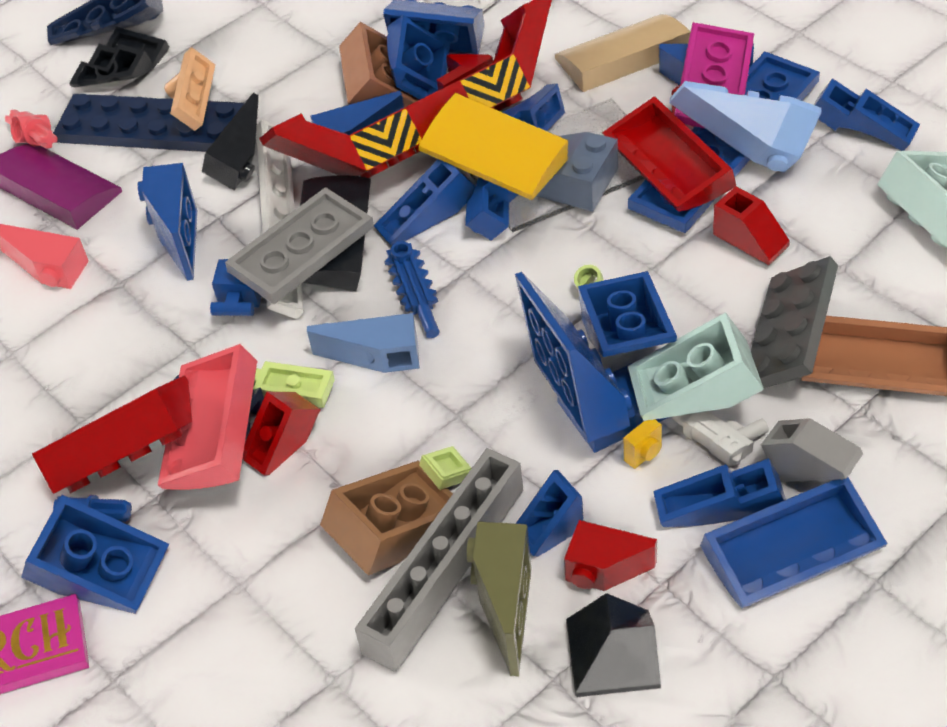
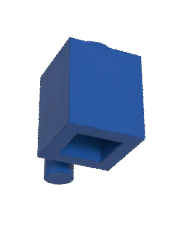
(232, 295)

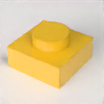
(642, 443)

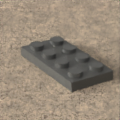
(793, 322)

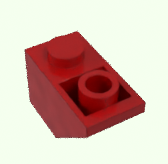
(749, 225)

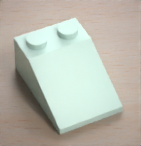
(696, 373)

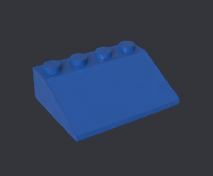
(572, 367)

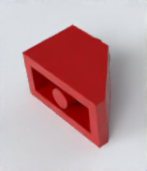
(278, 430)
(607, 556)

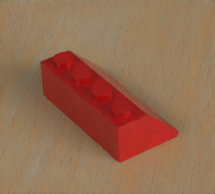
(115, 436)

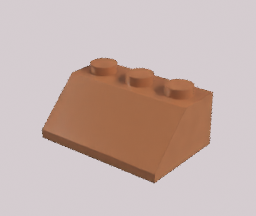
(367, 66)

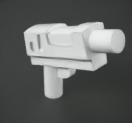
(726, 441)

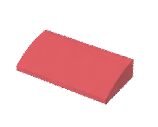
(220, 409)

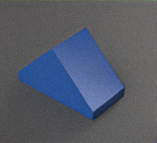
(552, 514)

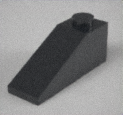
(233, 150)

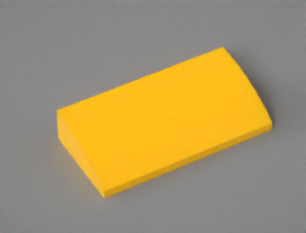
(494, 146)

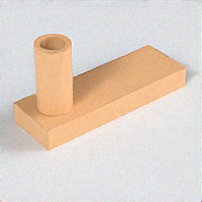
(191, 89)

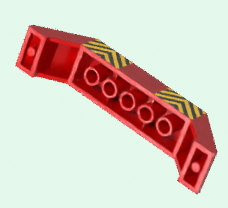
(401, 132)

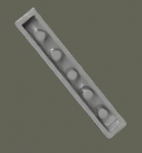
(437, 561)

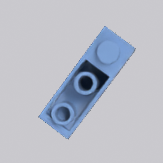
(371, 343)

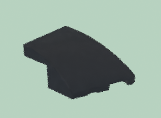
(122, 58)

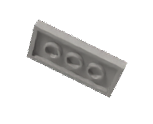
(299, 245)

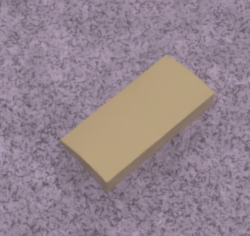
(621, 51)

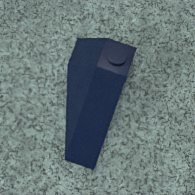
(101, 17)

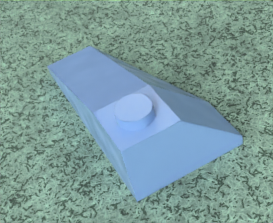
(759, 128)

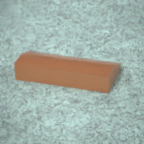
(882, 356)

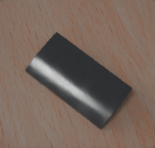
(345, 268)

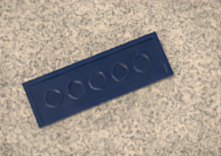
(139, 123)

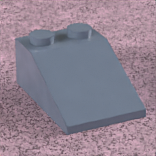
(586, 173)

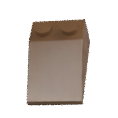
(383, 515)

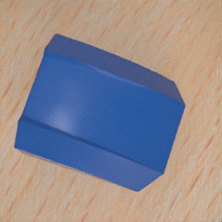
(416, 57)

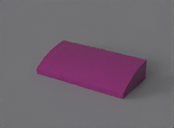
(54, 184)

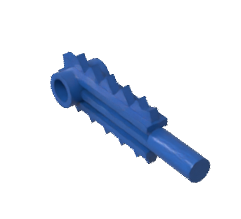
(413, 284)

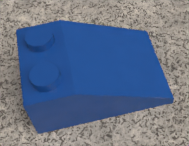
(171, 212)
(624, 314)
(94, 557)

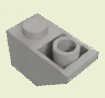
(809, 451)

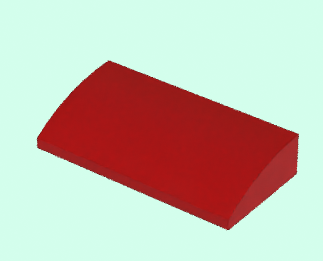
(671, 156)

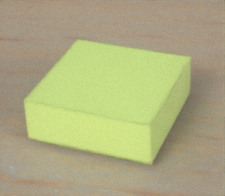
(445, 467)

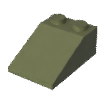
(503, 578)

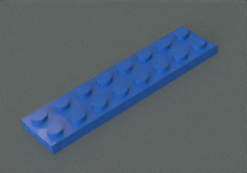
(770, 77)

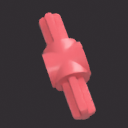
(31, 129)

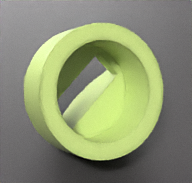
(587, 275)

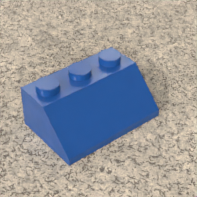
(456, 24)

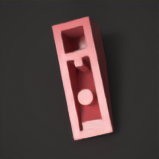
(46, 256)

